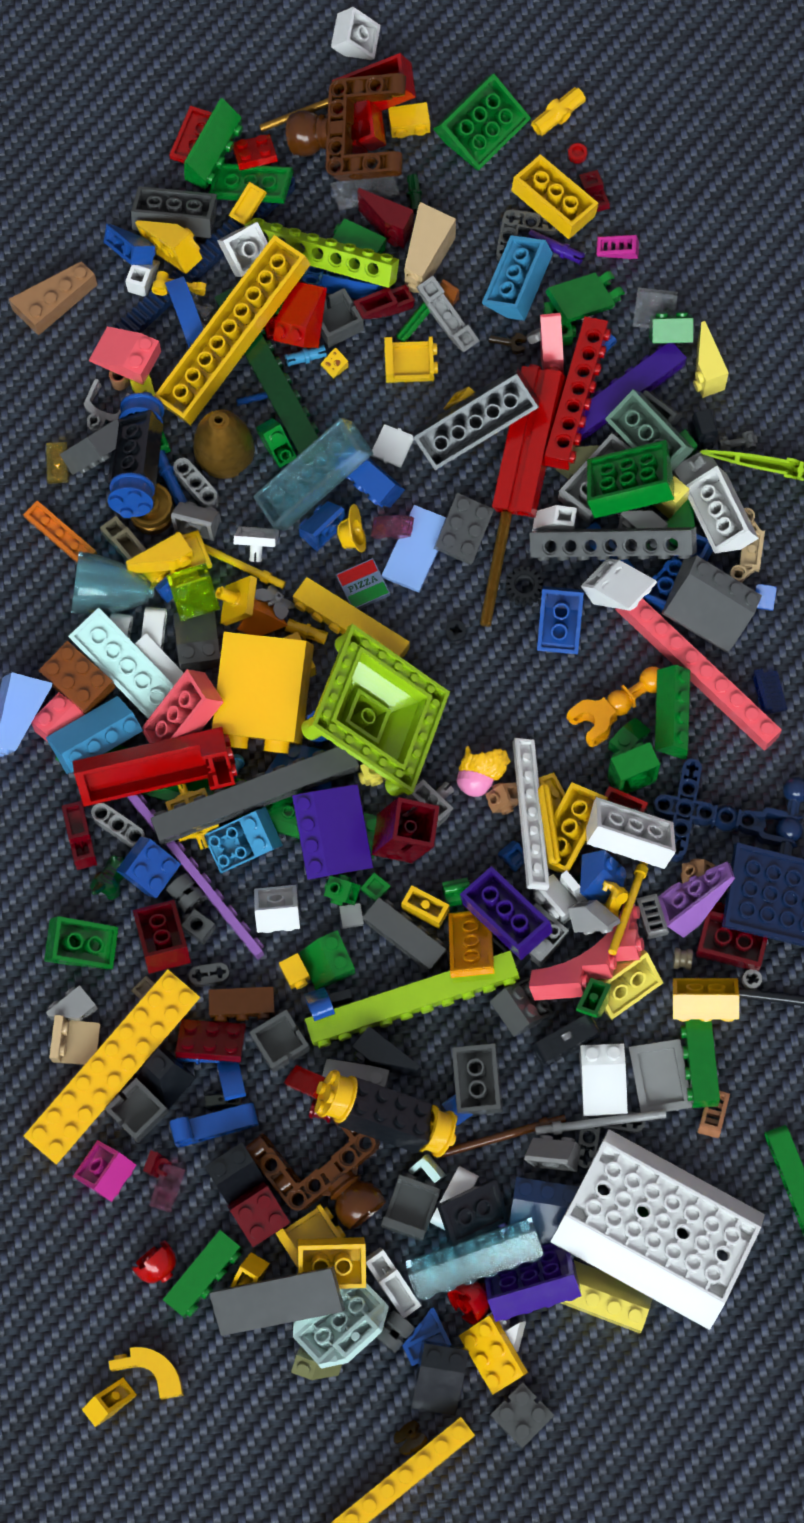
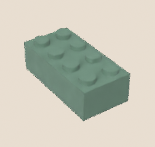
(643, 424)

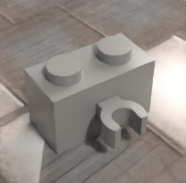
(694, 467)

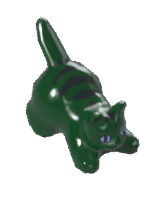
(108, 879)

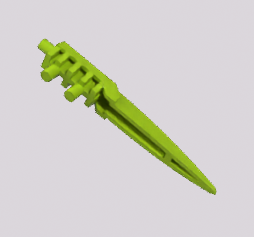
(790, 468)

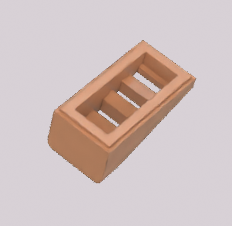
(710, 1126)

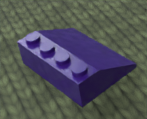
(332, 831)
(533, 1284)

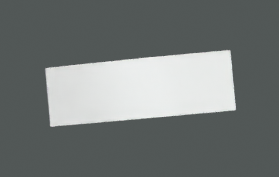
(392, 1282)

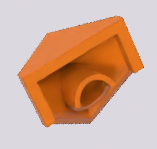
(262, 621)

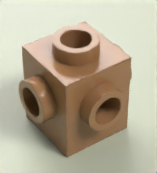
(503, 798)
(695, 867)

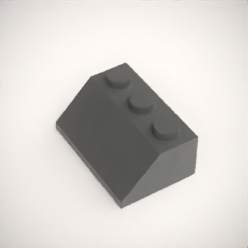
(92, 449)
(477, 1079)

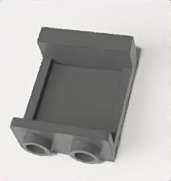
(411, 1207)

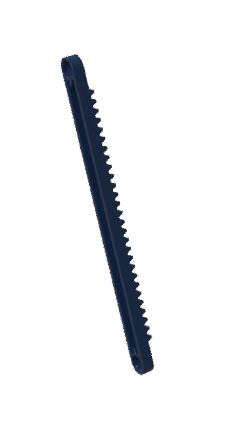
(211, 252)

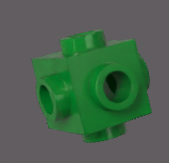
(341, 890)

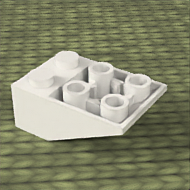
(617, 585)

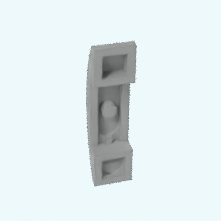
(446, 315)

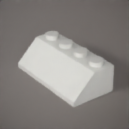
(720, 512)
(631, 833)

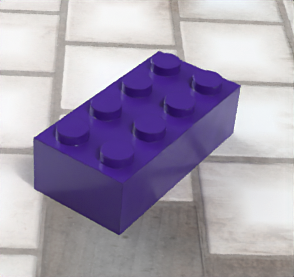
(506, 913)

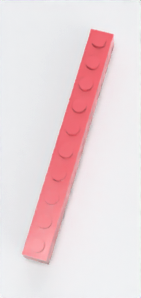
(703, 674)

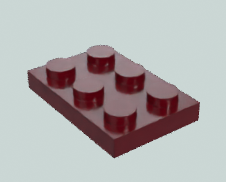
(210, 1040)

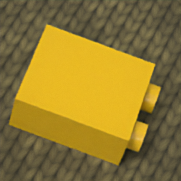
(263, 690)

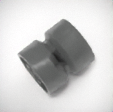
(186, 894)
(400, 1326)

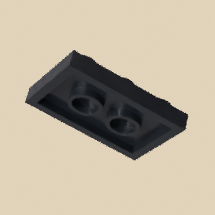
(473, 1212)

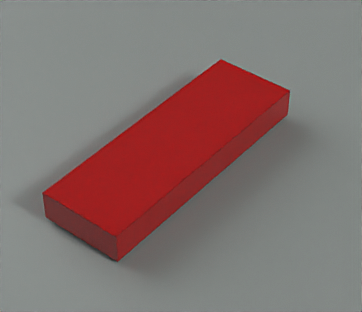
(304, 1081)

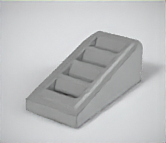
(652, 933)

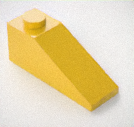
(164, 556)

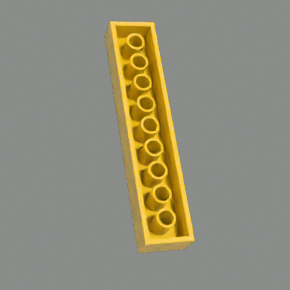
(232, 329)
(111, 1067)

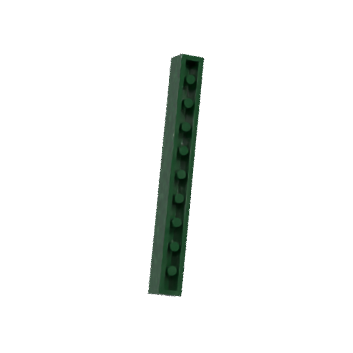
(278, 389)

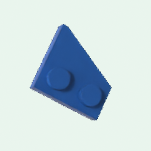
(428, 1330)

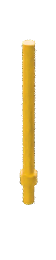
(264, 576)
(640, 873)

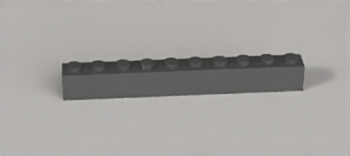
(252, 794)

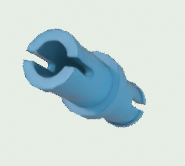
(305, 355)

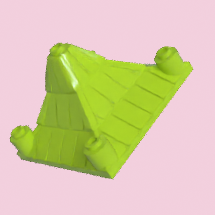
(378, 710)

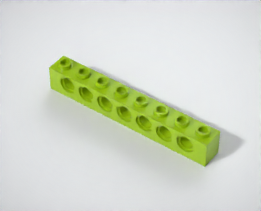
(365, 271)

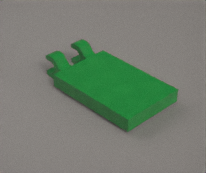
(584, 296)

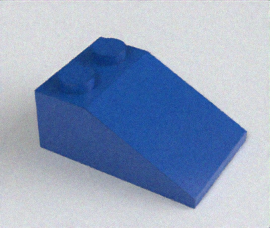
(560, 620)

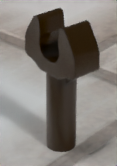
(511, 342)

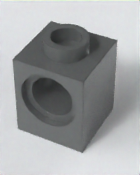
(202, 934)

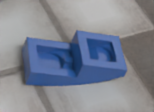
(231, 1080)

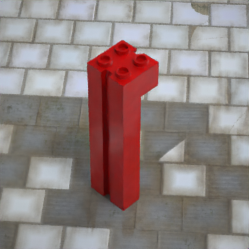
(526, 443)
(157, 767)

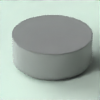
(533, 336)

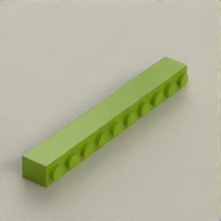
(408, 1000)

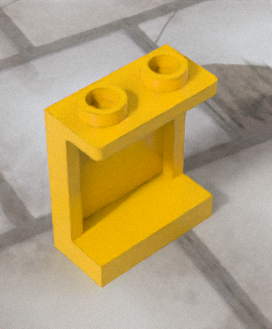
(410, 361)
(312, 1226)

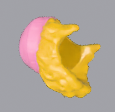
(480, 771)

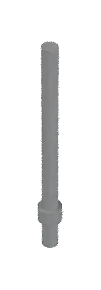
(558, 1127)

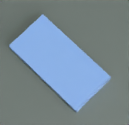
(415, 554)

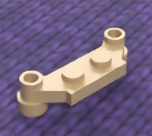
(751, 554)

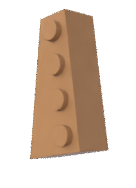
(53, 297)

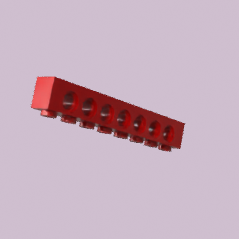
(591, 330)

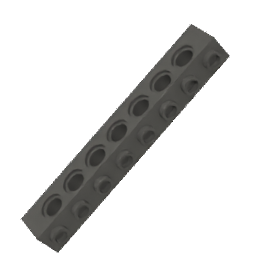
(683, 535)

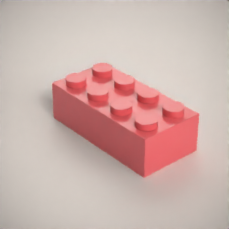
(184, 708)

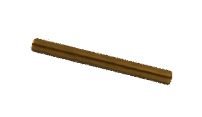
(495, 570)

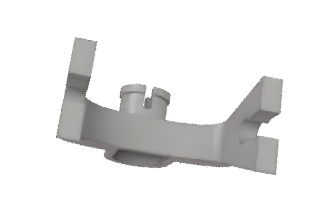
(96, 414)

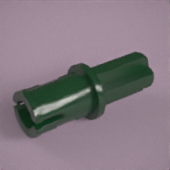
(414, 192)

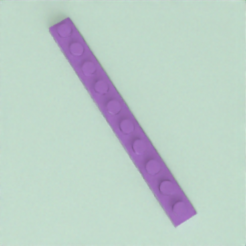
(202, 882)

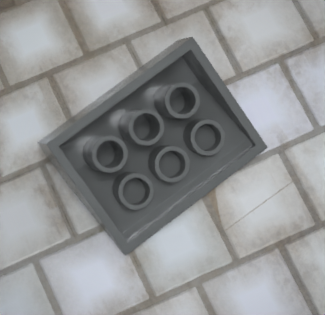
(710, 603)

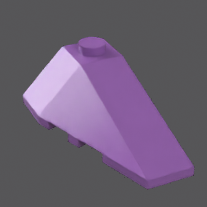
(690, 902)

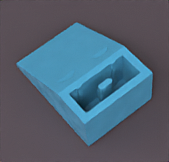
(243, 840)

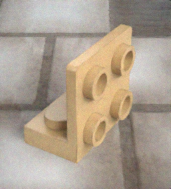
(73, 1041)

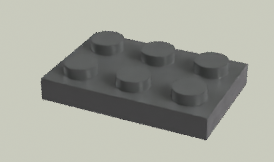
(463, 528)

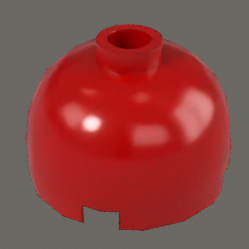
(156, 1264)
(471, 1301)

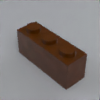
(241, 1003)

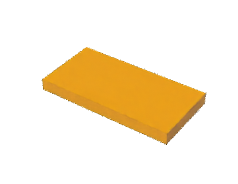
(469, 946)

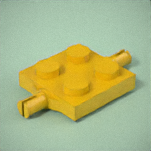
(188, 797)

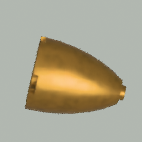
(223, 444)

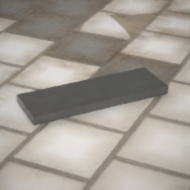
(277, 1301)

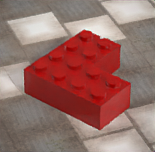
(368, 118)

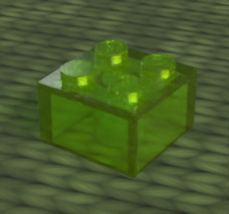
(193, 592)

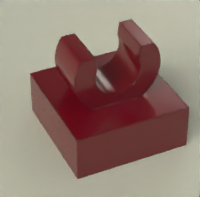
(155, 1164)

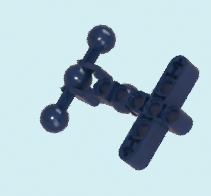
(788, 828)

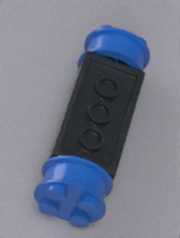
(136, 455)

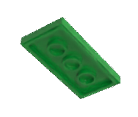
(231, 182)

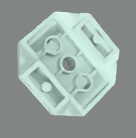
(336, 1344)

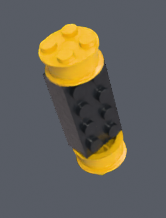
(385, 1114)

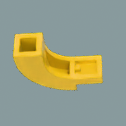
(164, 1371)

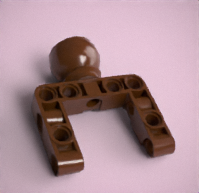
(309, 132)
(339, 1179)

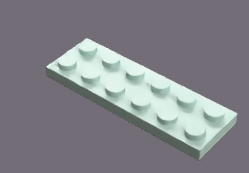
(122, 662)

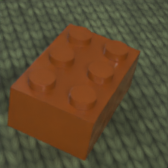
(77, 678)

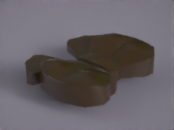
(415, 1440)

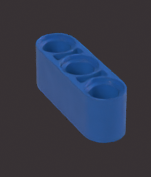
(319, 1004)

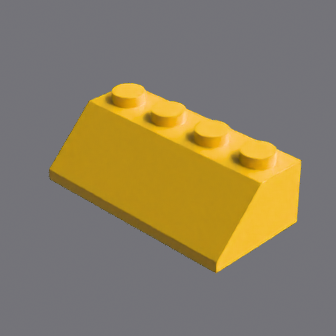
(571, 824)

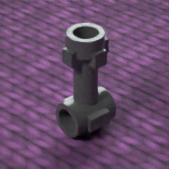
(748, 440)

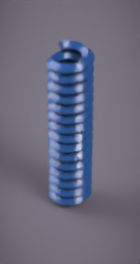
(245, 400)

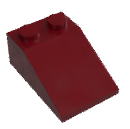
(387, 217)

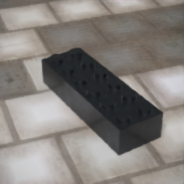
(476, 418)

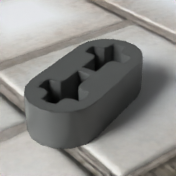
(210, 979)

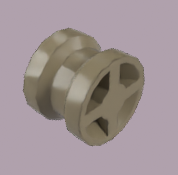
(682, 958)

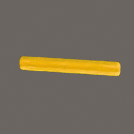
(549, 824)

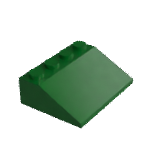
(482, 122)
(629, 479)

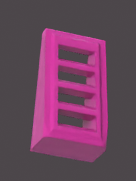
(626, 253)

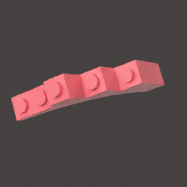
(572, 976)

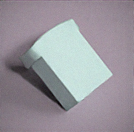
(430, 1167)

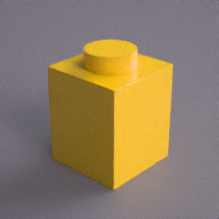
(294, 972)

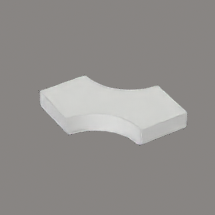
(572, 886)

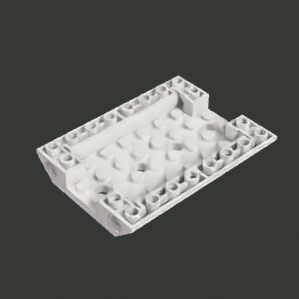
(647, 1249)

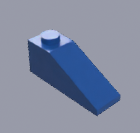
(129, 246)

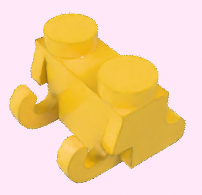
(616, 898)

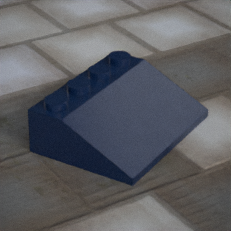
(544, 1203)

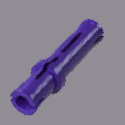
(562, 250)

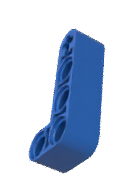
(335, 282)
(213, 1125)

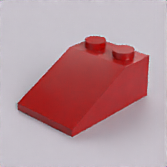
(301, 316)

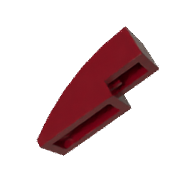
(385, 303)
(79, 835)

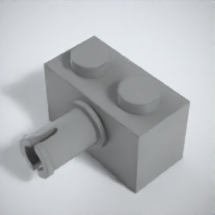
(425, 793)

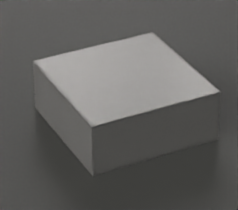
(351, 916)

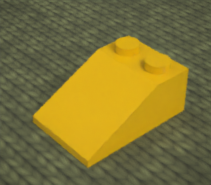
(172, 243)

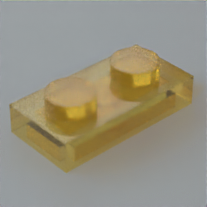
(56, 468)

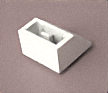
(555, 900)

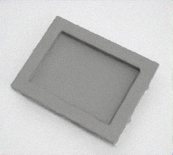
(660, 1076)

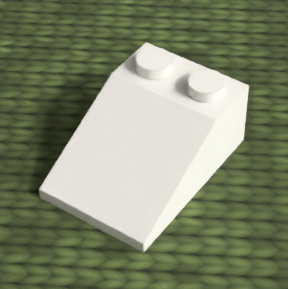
(603, 1079)

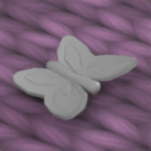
(275, 597)

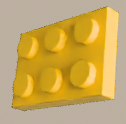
(493, 1354)

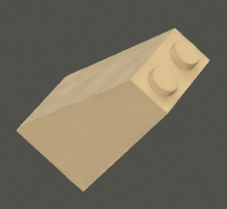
(429, 243)

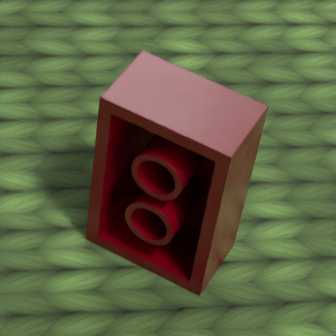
(161, 936)
(730, 945)

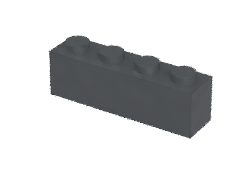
(404, 934)

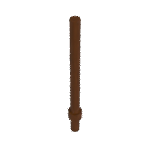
(483, 1141)

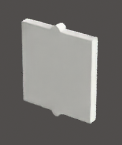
(392, 445)

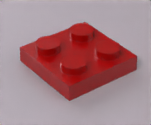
(254, 152)

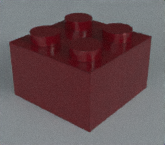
(258, 1214)

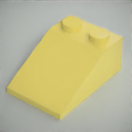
(710, 368)

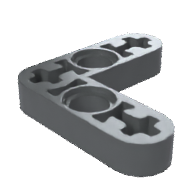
(515, 226)
(629, 1129)

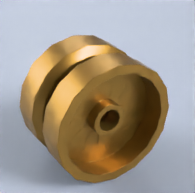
(159, 517)

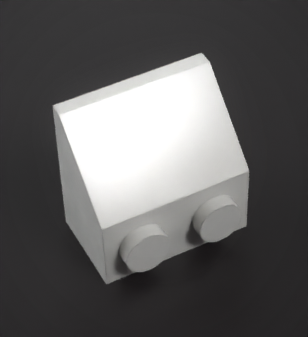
(355, 34)
(243, 247)
(276, 908)

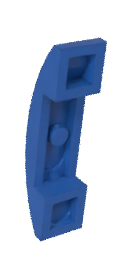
(185, 309)

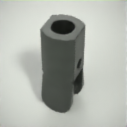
(217, 1101)

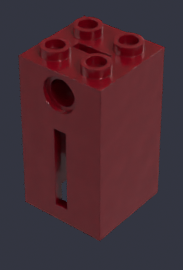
(404, 834)

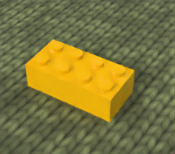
(554, 196)

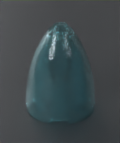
(107, 585)

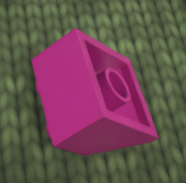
(104, 1170)

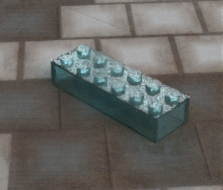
(313, 474)
(474, 1259)

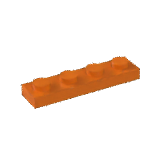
(57, 531)

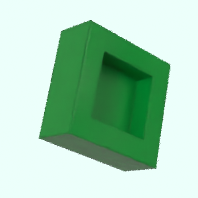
(375, 887)

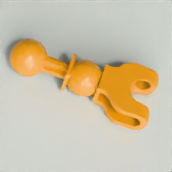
(605, 711)

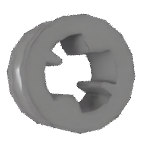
(749, 973)

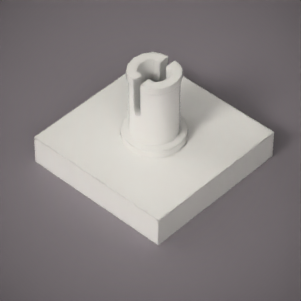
(256, 539)

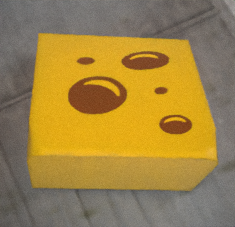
(335, 363)

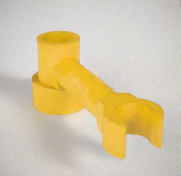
(159, 286)

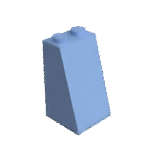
(19, 704)

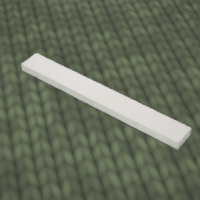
(530, 814)

